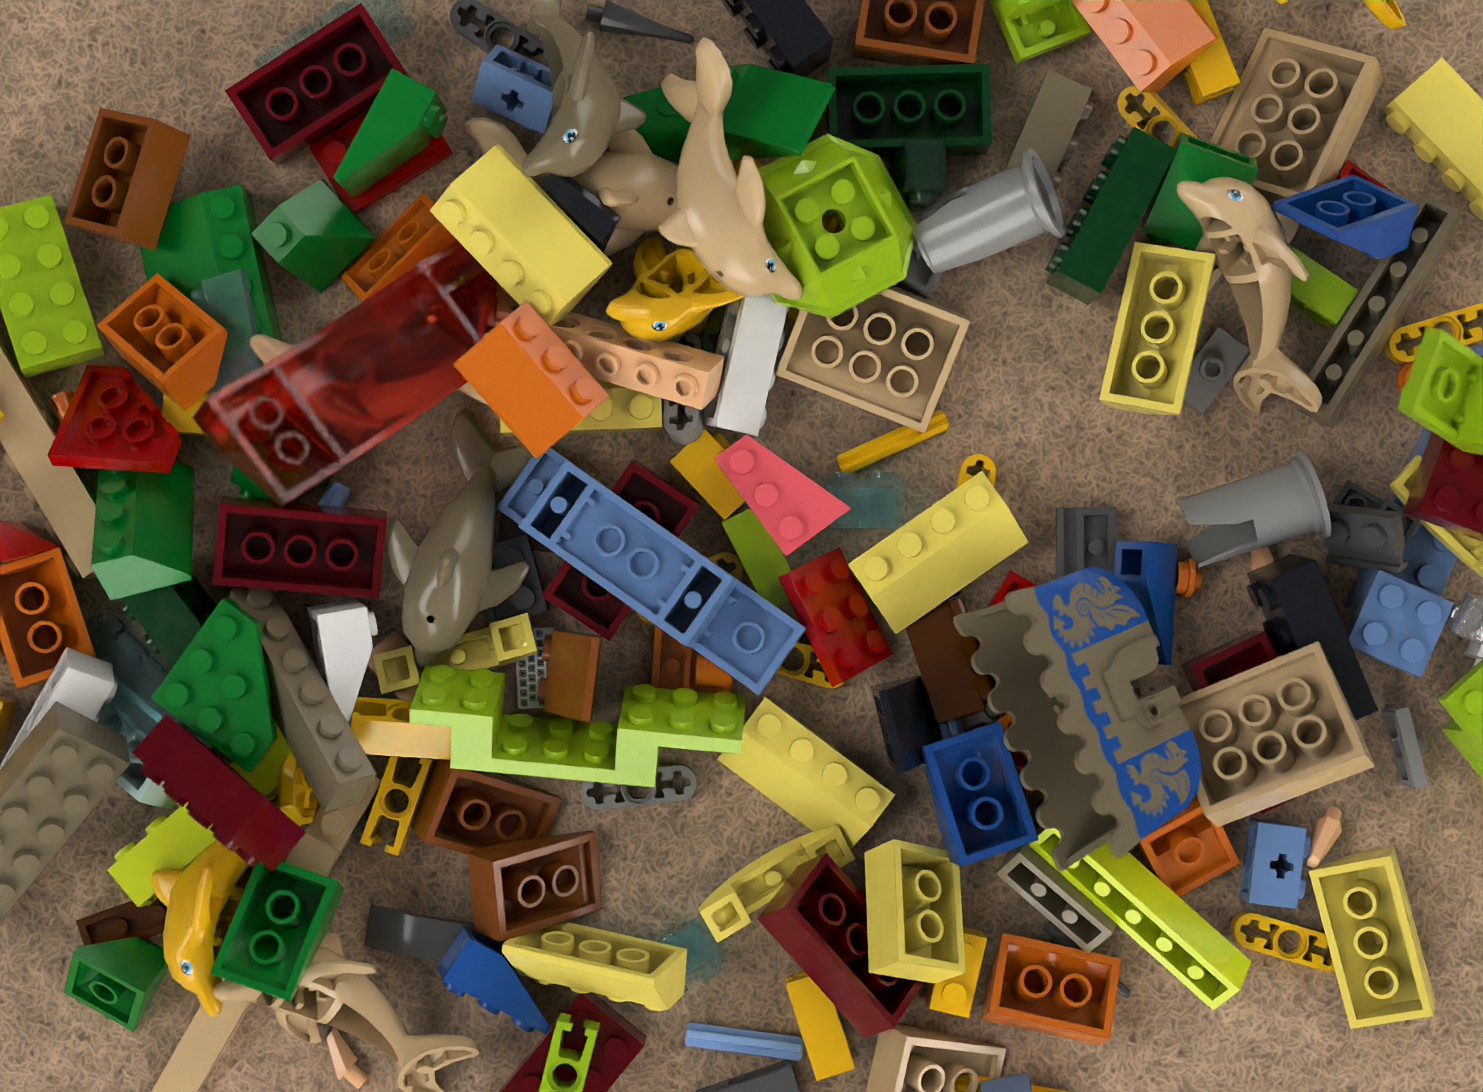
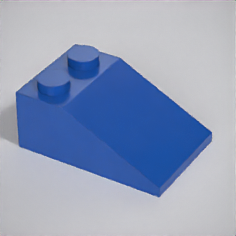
(1354, 214)
(977, 795)

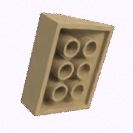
(1297, 111)
(879, 355)
(1272, 735)
(930, 1061)

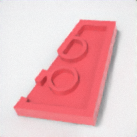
(778, 494)

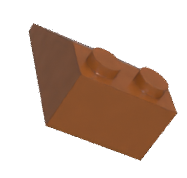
(571, 674)
(481, 809)
(533, 883)

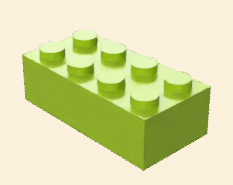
(42, 291)

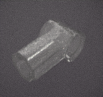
(1466, 619)

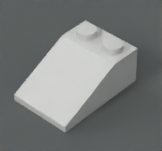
(342, 647)

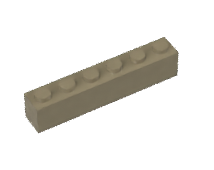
(1380, 309)
(306, 707)

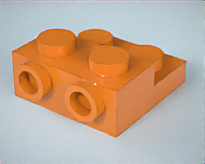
(1188, 850)

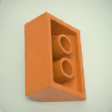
(1149, 36)
(398, 249)
(167, 340)
(531, 379)
(39, 617)
(1051, 989)

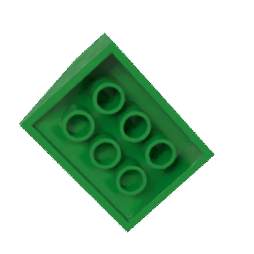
(211, 238)

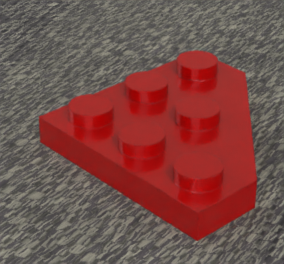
(114, 426)

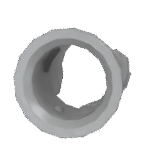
(991, 216)
(1257, 511)

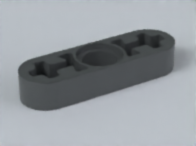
(483, 14)

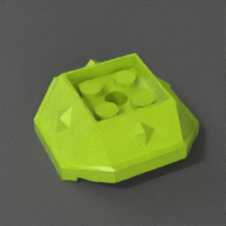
(873, 219)

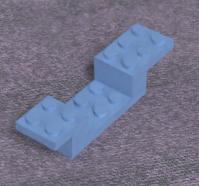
(651, 569)
(1403, 612)

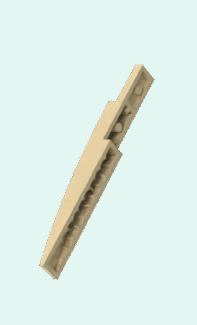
(209, 1035)

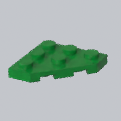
(224, 687)

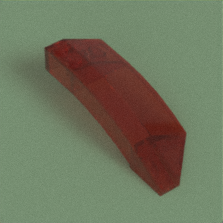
(354, 377)

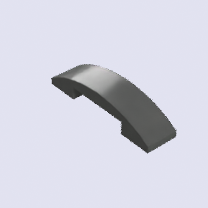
(412, 933)

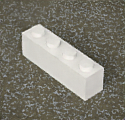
(750, 343)
(77, 683)

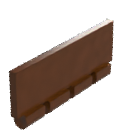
(946, 663)

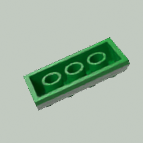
(143, 529)

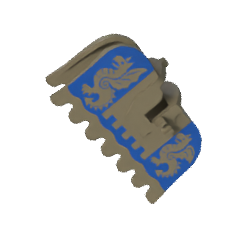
(1095, 750)

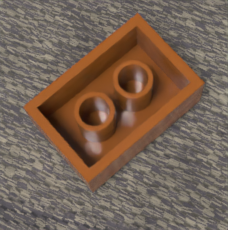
(918, 31)
(127, 178)

